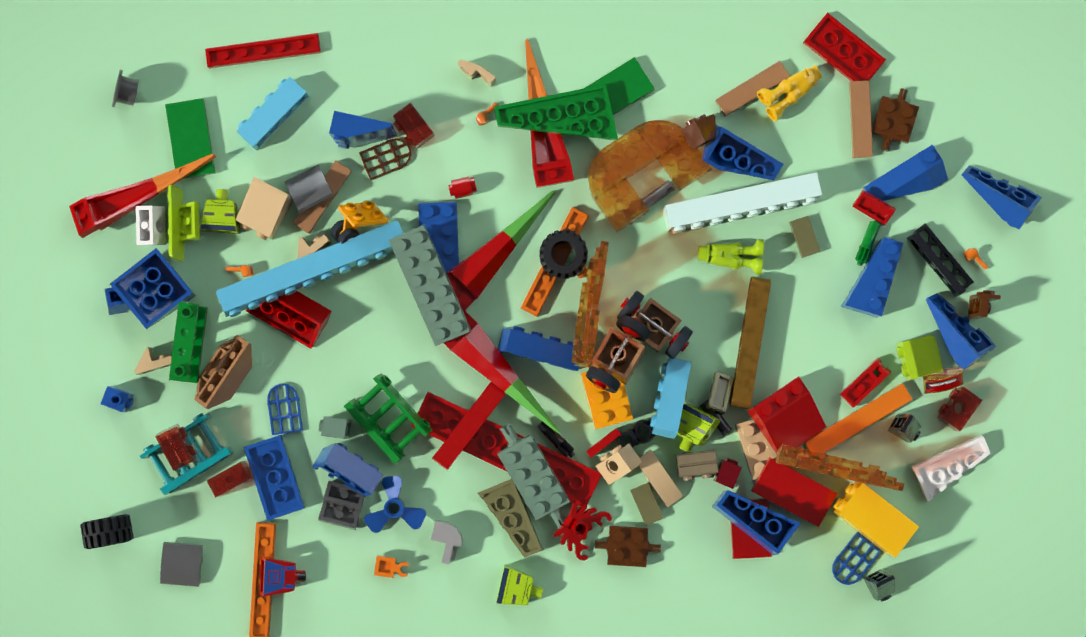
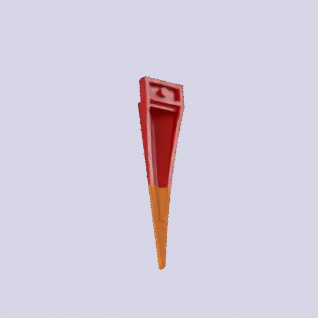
(549, 155)
(107, 207)

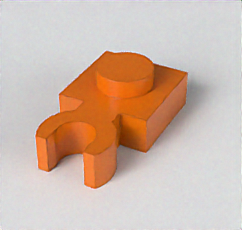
(386, 567)

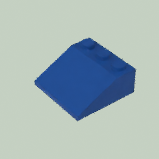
(357, 131)
(152, 289)

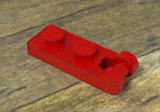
(864, 383)

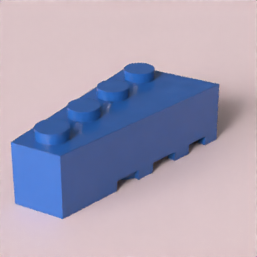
(875, 280)
(537, 347)
(760, 523)

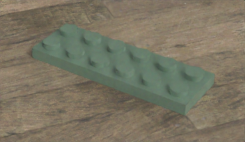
(430, 285)

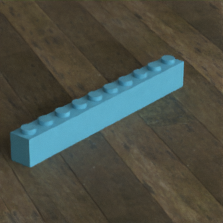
(307, 270)

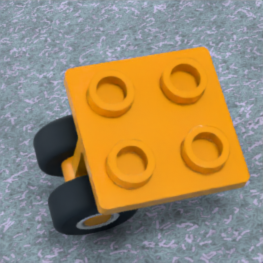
(354, 217)

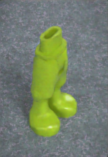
(728, 255)

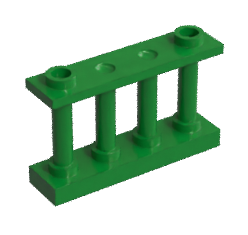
(188, 342)
(382, 436)

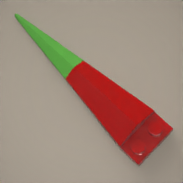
(478, 269)
(484, 357)

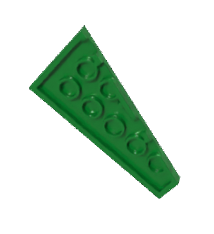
(573, 113)

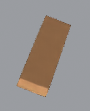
(748, 90)
(860, 119)
(336, 178)

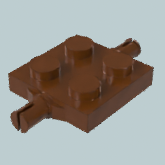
(895, 120)
(627, 546)

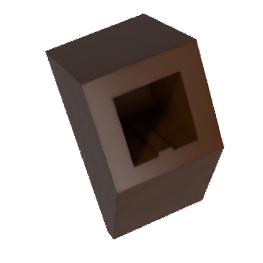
(699, 131)

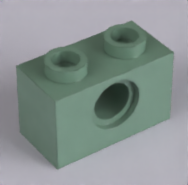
(335, 427)

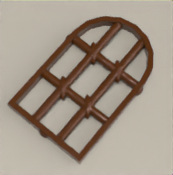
(392, 150)

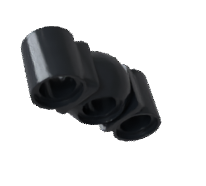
(633, 433)

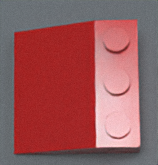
(788, 416)

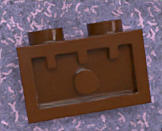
(979, 304)

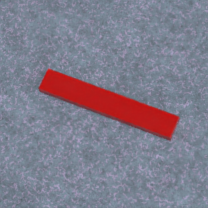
(263, 50)
(468, 426)

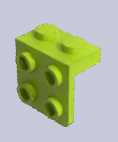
(919, 357)

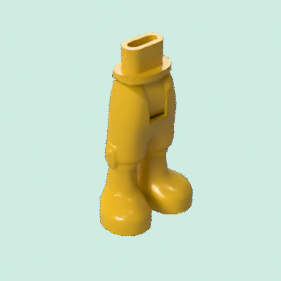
(794, 88)

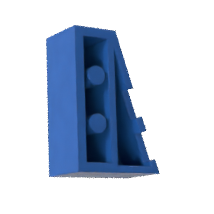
(348, 468)

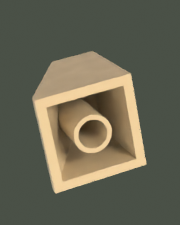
(263, 209)

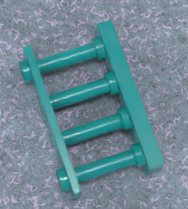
(204, 463)

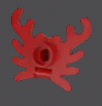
(577, 526)

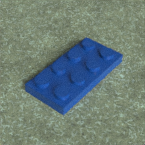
(443, 229)
(274, 477)

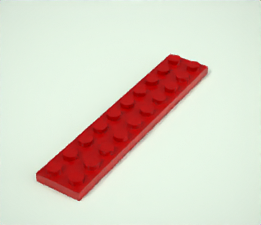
(444, 416)

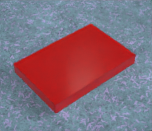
(743, 545)

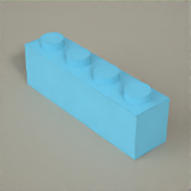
(272, 113)
(671, 397)

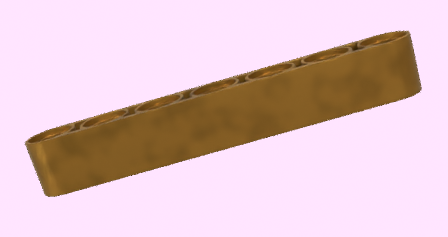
(750, 342)

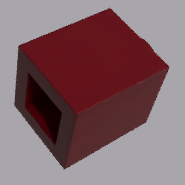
(727, 473)

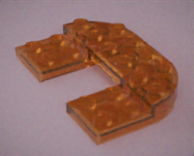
(630, 154)
(589, 299)
(836, 467)

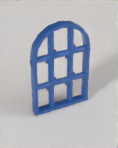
(290, 415)
(854, 552)

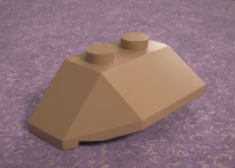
(224, 372)

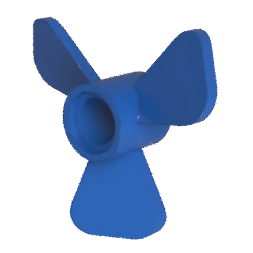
(412, 516)

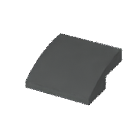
(309, 188)
(341, 506)
(181, 564)

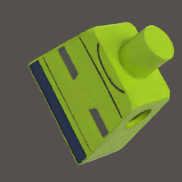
(220, 214)
(695, 427)
(517, 587)

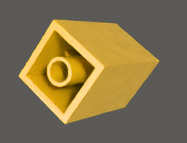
(875, 518)

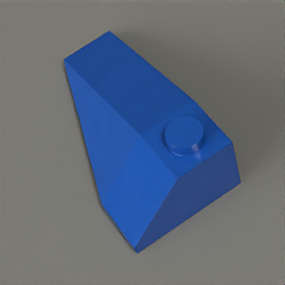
(738, 156)
(913, 176)
(1009, 202)
(962, 340)

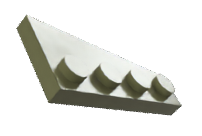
(509, 509)

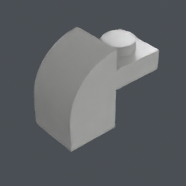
(449, 534)

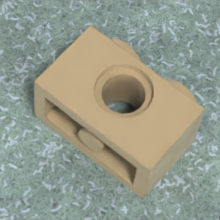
(618, 463)

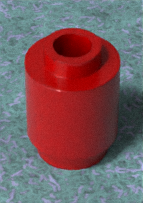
(462, 187)

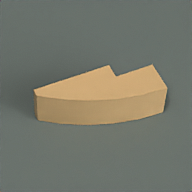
(659, 478)

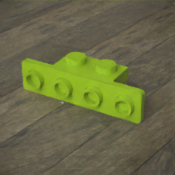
(182, 222)

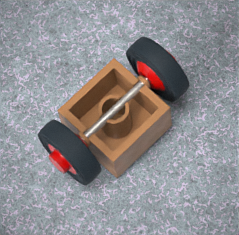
(659, 322)
(618, 354)

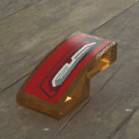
(948, 380)

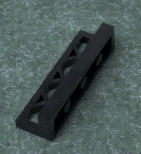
(936, 262)

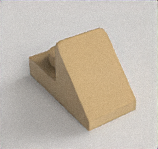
(317, 244)
(149, 363)

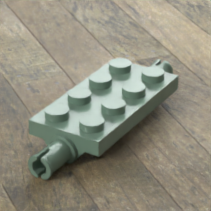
(533, 476)

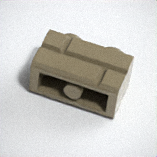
(697, 464)

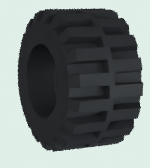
(575, 242)
(106, 531)

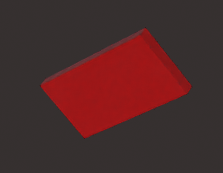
(844, 50)
(794, 492)

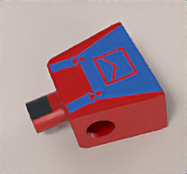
(279, 576)

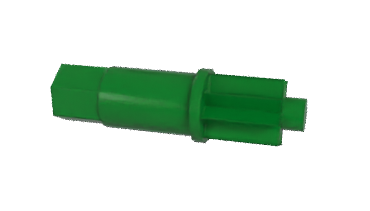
(867, 243)

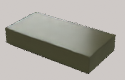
(804, 236)
(720, 392)
(646, 504)

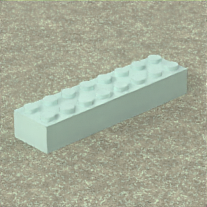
(742, 202)

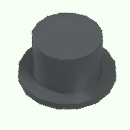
(125, 90)

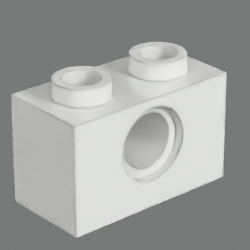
(150, 225)

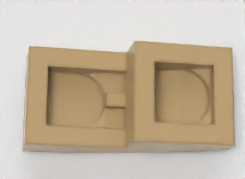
(472, 70)

